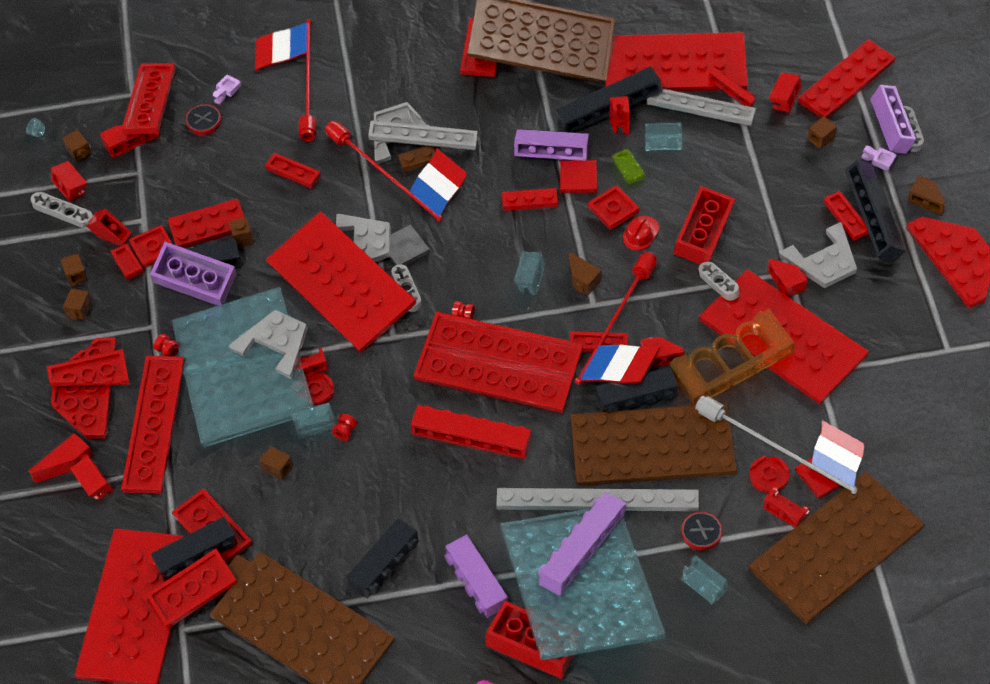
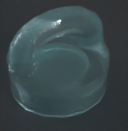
(34, 126)

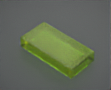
(628, 166)

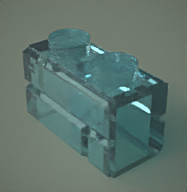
(313, 420)

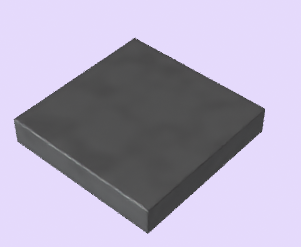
(407, 246)

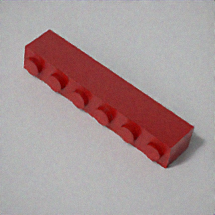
(471, 432)

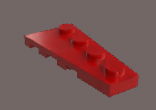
(94, 370)

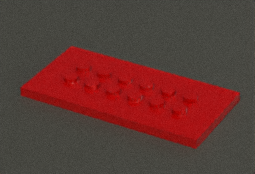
(679, 59)
(341, 282)
(821, 352)
(499, 362)
(125, 633)

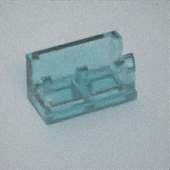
(663, 136)
(529, 272)
(704, 580)

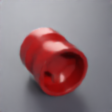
(462, 310)
(166, 345)
(344, 427)

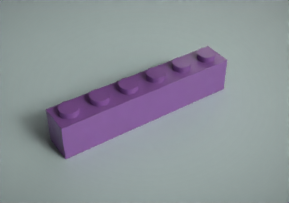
(581, 544)

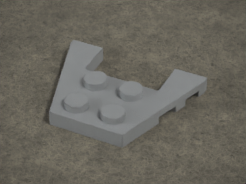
(401, 114)
(369, 235)
(828, 264)
(277, 333)

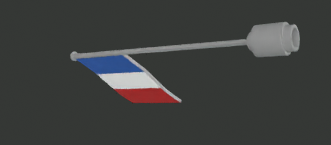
(834, 455)

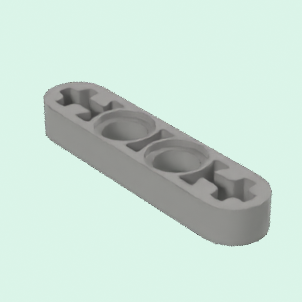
(61, 210)

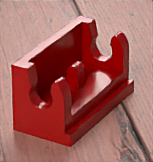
(786, 91)
(620, 114)
(68, 181)
(314, 363)
(91, 478)
(784, 508)

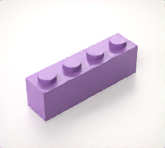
(893, 119)
(551, 145)
(476, 576)

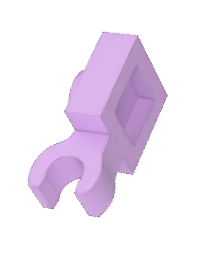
(226, 86)
(880, 158)

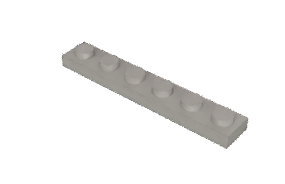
(703, 106)
(423, 135)

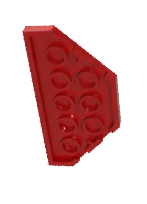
(957, 254)
(86, 405)

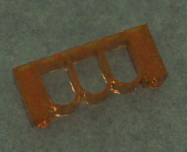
(763, 325)

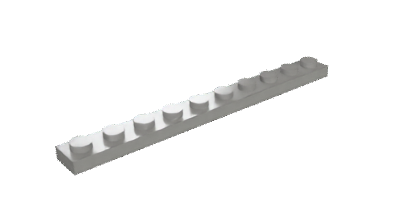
(584, 498)

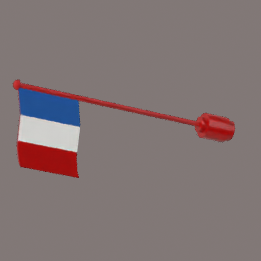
(283, 47)
(433, 185)
(622, 362)

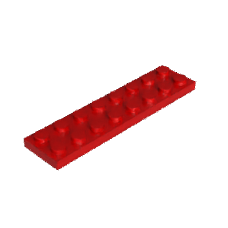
(153, 425)

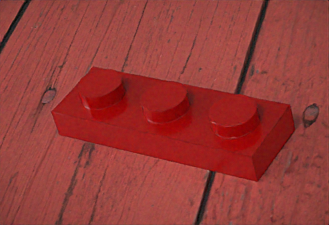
(731, 87)
(293, 170)
(529, 199)
(846, 215)
(591, 339)

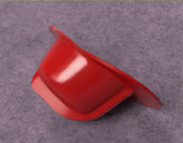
(640, 232)

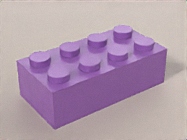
(193, 274)

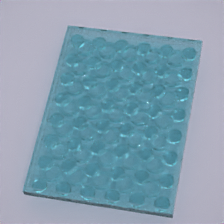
(231, 391)
(603, 604)

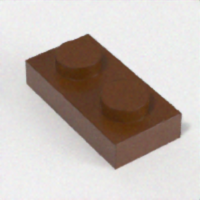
(416, 158)

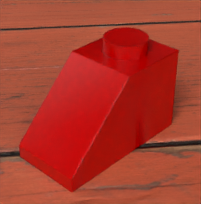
(108, 227)
(787, 277)
(666, 353)

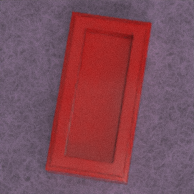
(127, 261)

